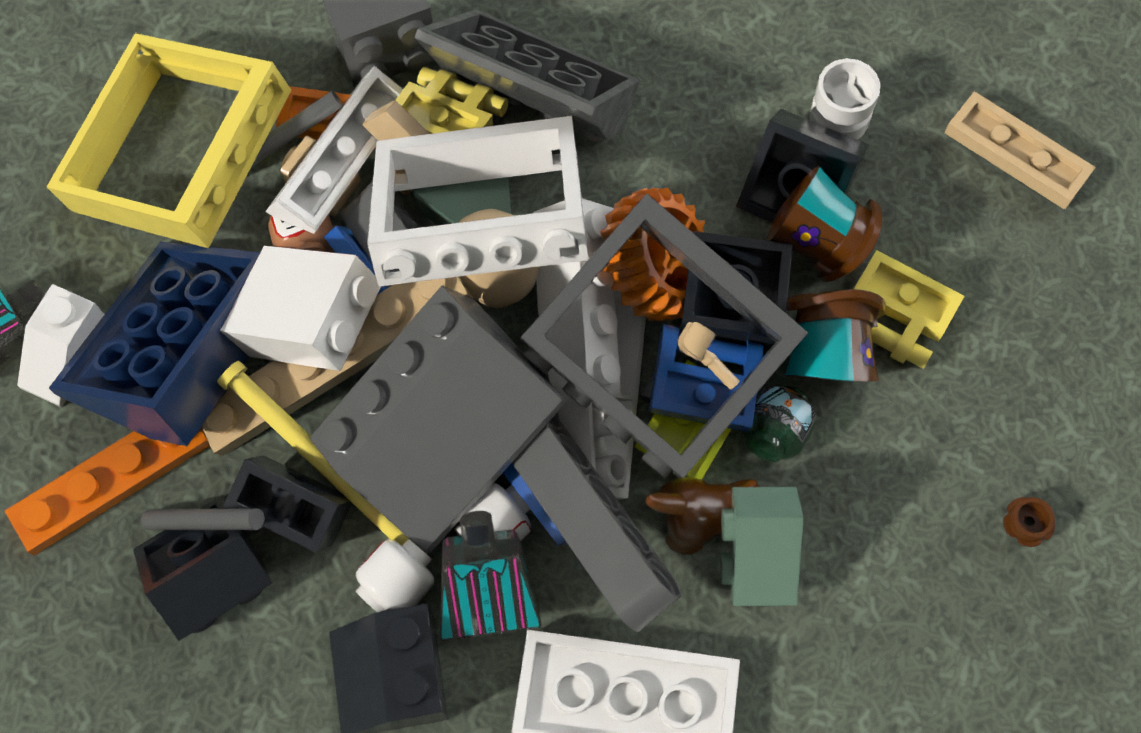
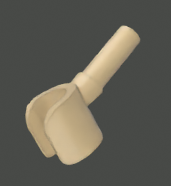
(695, 342)

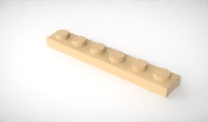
(295, 385)

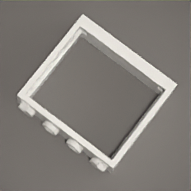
(479, 244)

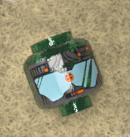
(780, 423)

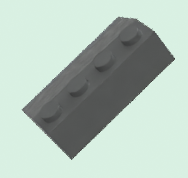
(532, 72)
(437, 418)

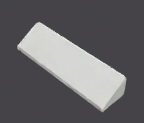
(334, 157)

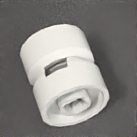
(846, 97)

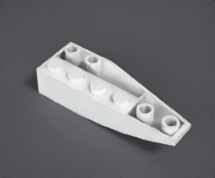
(604, 343)

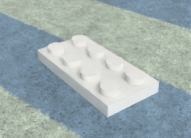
(621, 688)

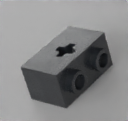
(290, 502)

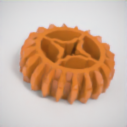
(642, 268)

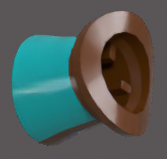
(827, 226)
(837, 336)

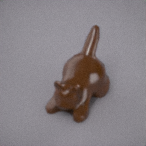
(693, 510)

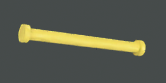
(299, 439)

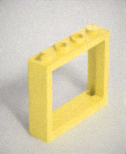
(222, 168)

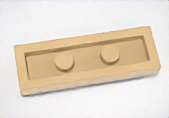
(1019, 150)

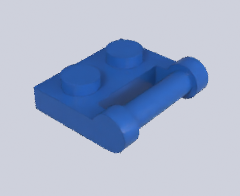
(696, 391)

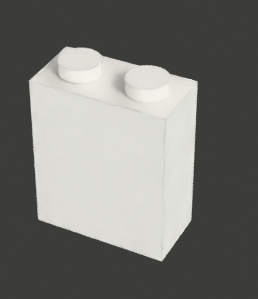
(302, 307)

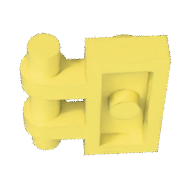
(439, 112)
(912, 300)

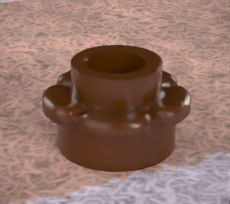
(1042, 518)

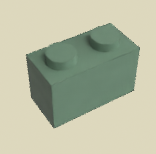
(764, 546)

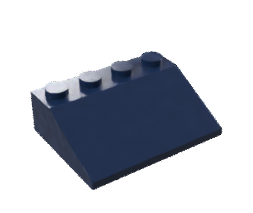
(161, 344)

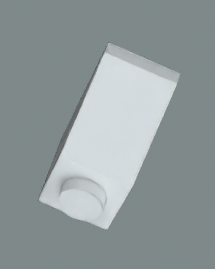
(53, 338)

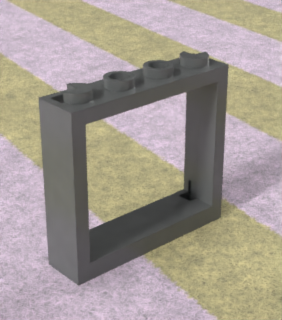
(714, 273)

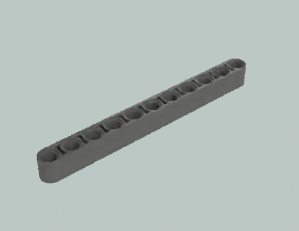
(572, 493)

